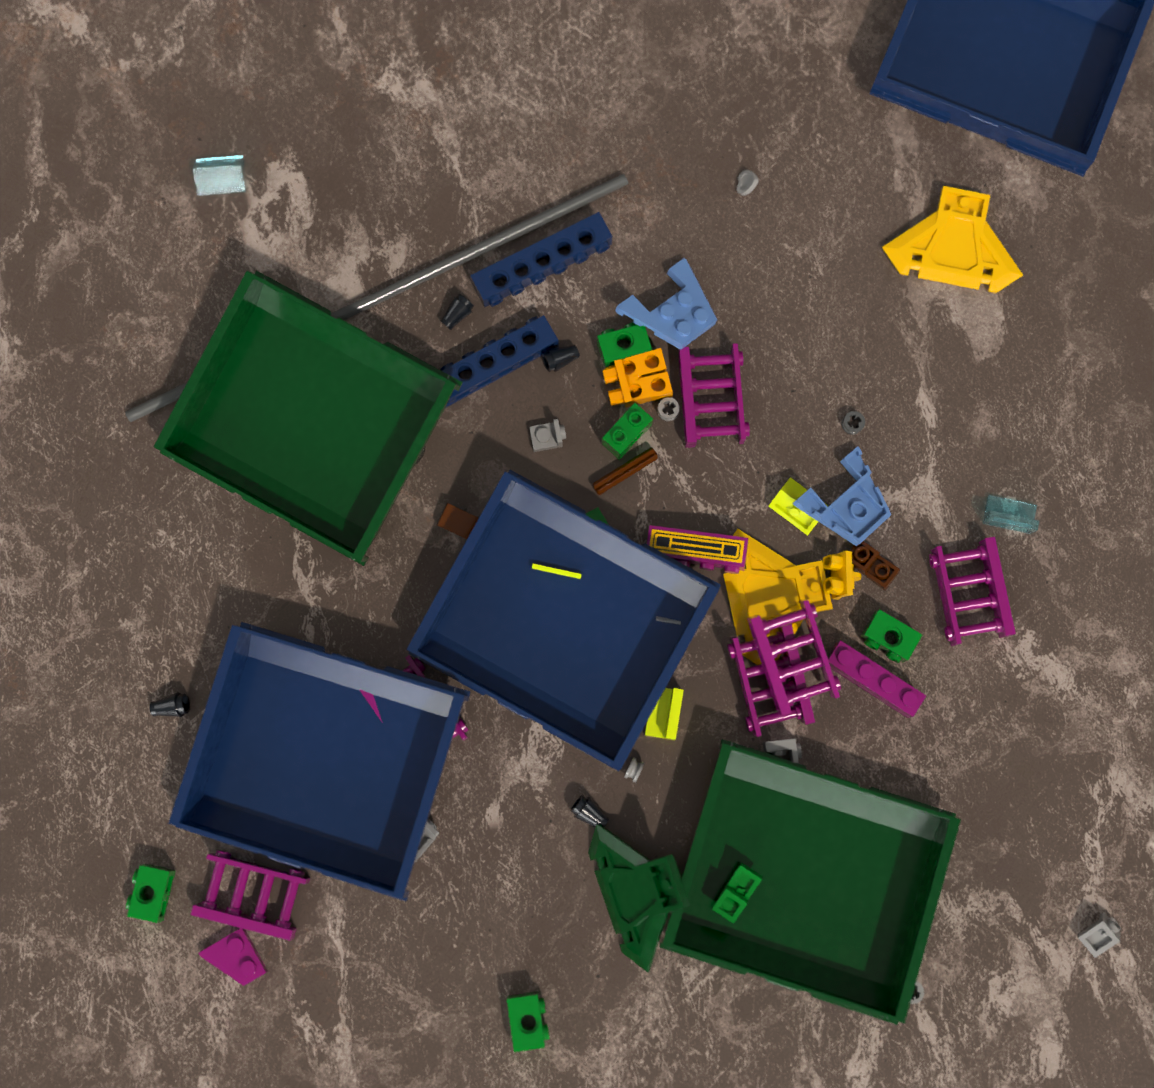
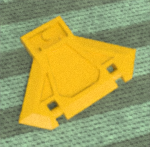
(955, 245)
(772, 589)

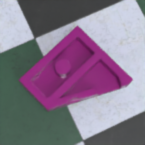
(236, 957)

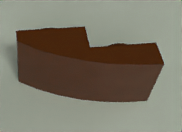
(457, 521)
(873, 566)

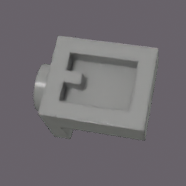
(547, 436)
(778, 748)
(1101, 935)

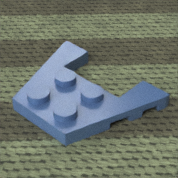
(678, 318)
(855, 511)

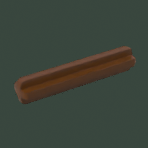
(625, 471)

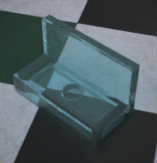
(219, 175)
(1010, 514)

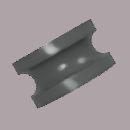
(850, 430)

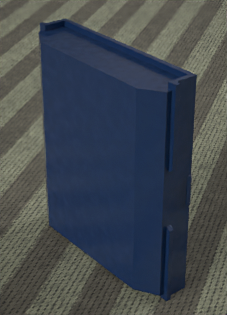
(1017, 70)
(558, 646)
(308, 769)

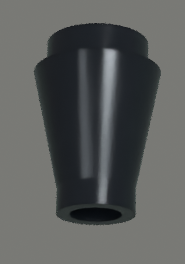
(457, 311)
(557, 358)
(173, 705)
(588, 812)

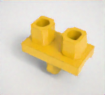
(842, 575)

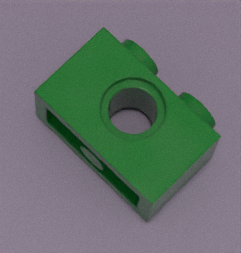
(634, 334)
(627, 431)
(905, 637)
(161, 881)
(524, 1037)

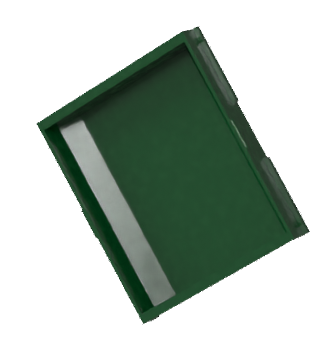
(305, 415)
(841, 886)

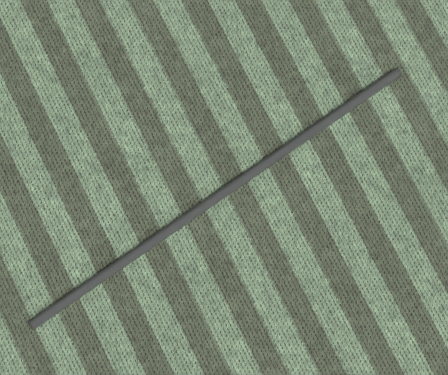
(427, 273)

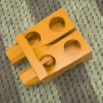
(640, 379)

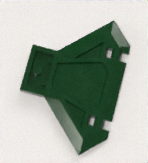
(636, 893)

